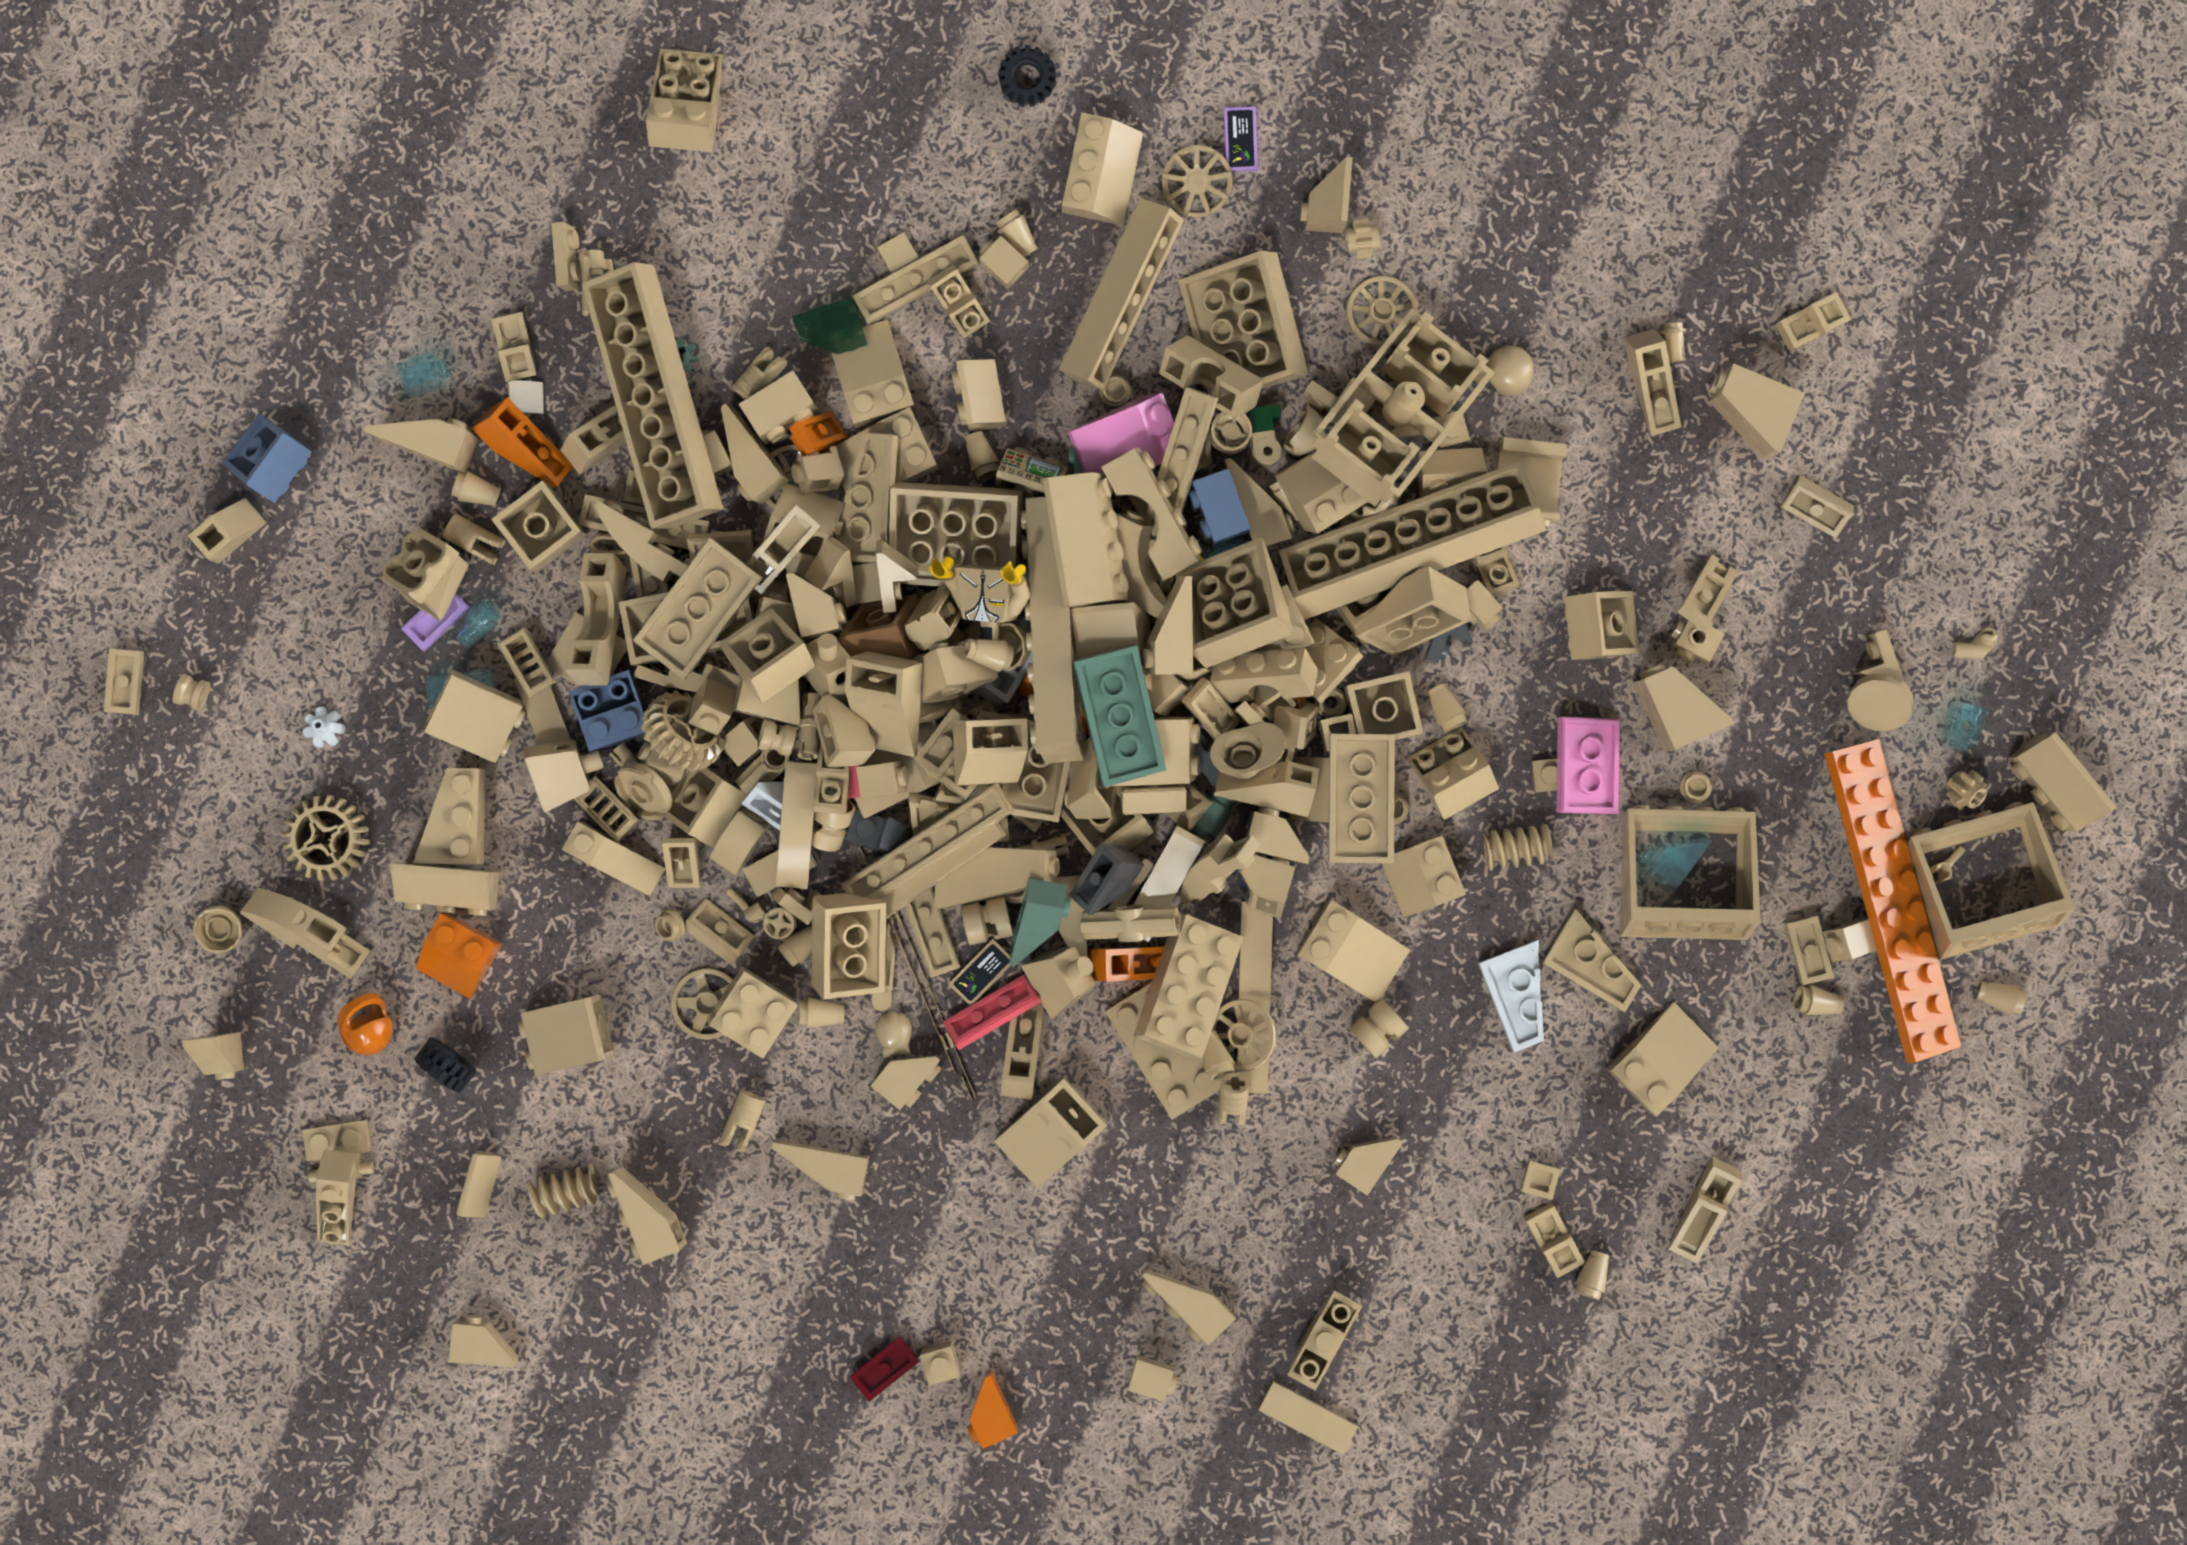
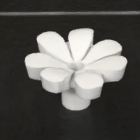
(328, 728)

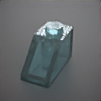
(1672, 861)

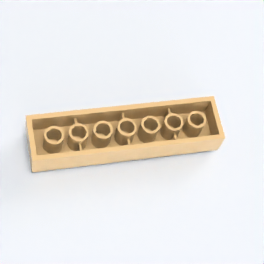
(652, 396)
(1415, 535)
(1051, 644)

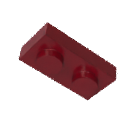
(884, 1368)

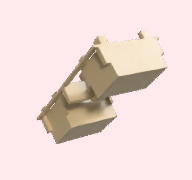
(1428, 372)

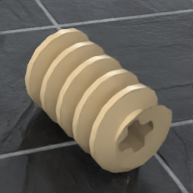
(1517, 846)
(564, 1192)

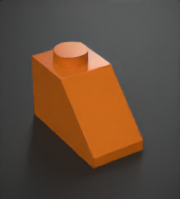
(991, 1415)

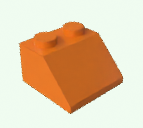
(457, 954)

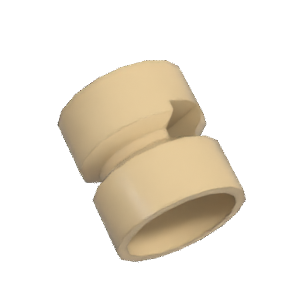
(1230, 435)
(831, 828)
(986, 920)
(1378, 1028)

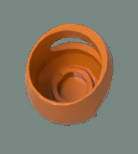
(366, 1033)

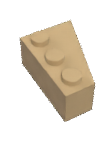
(456, 820)

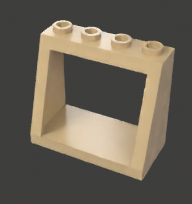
(2047, 875)
(1692, 922)

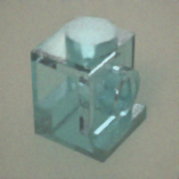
(1956, 715)

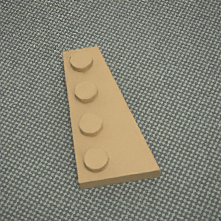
(868, 501)

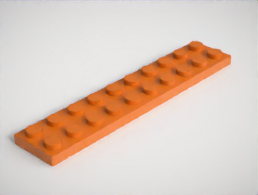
(1893, 900)

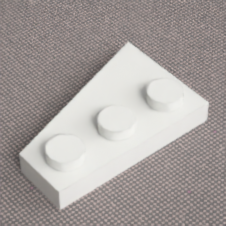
(1515, 991)

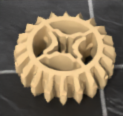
(677, 740)
(317, 827)

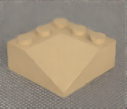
(1236, 603)

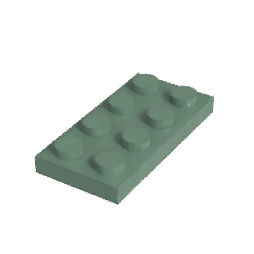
(1119, 715)

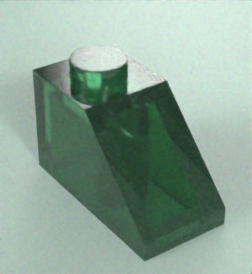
(832, 327)

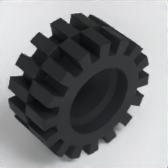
(1034, 58)
(445, 1065)

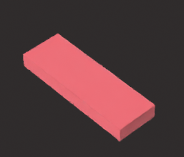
(991, 1011)

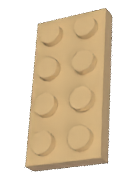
(697, 608)
(1361, 798)
(1174, 1078)

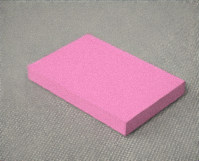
(1588, 765)

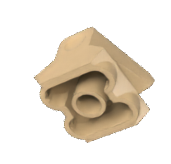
(426, 573)

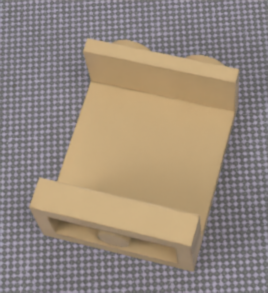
(1543, 469)

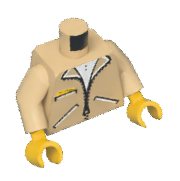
(985, 592)

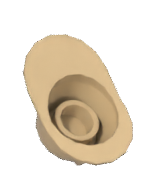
(1248, 750)

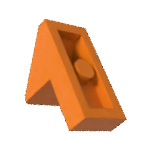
(817, 433)

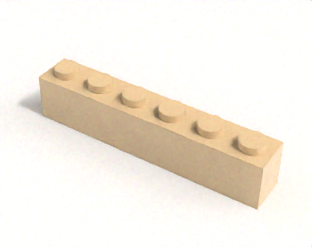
(1121, 294)

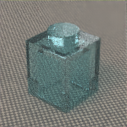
(423, 374)

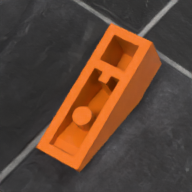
(521, 442)
(1124, 962)

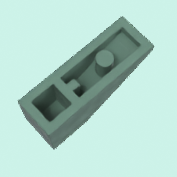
(1038, 917)

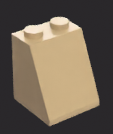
(1756, 407)
(1109, 628)
(1678, 708)
(1177, 743)
(566, 1035)

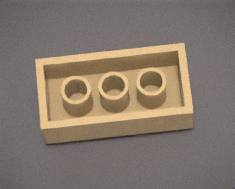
(1188, 987)

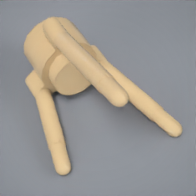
(592, 266)

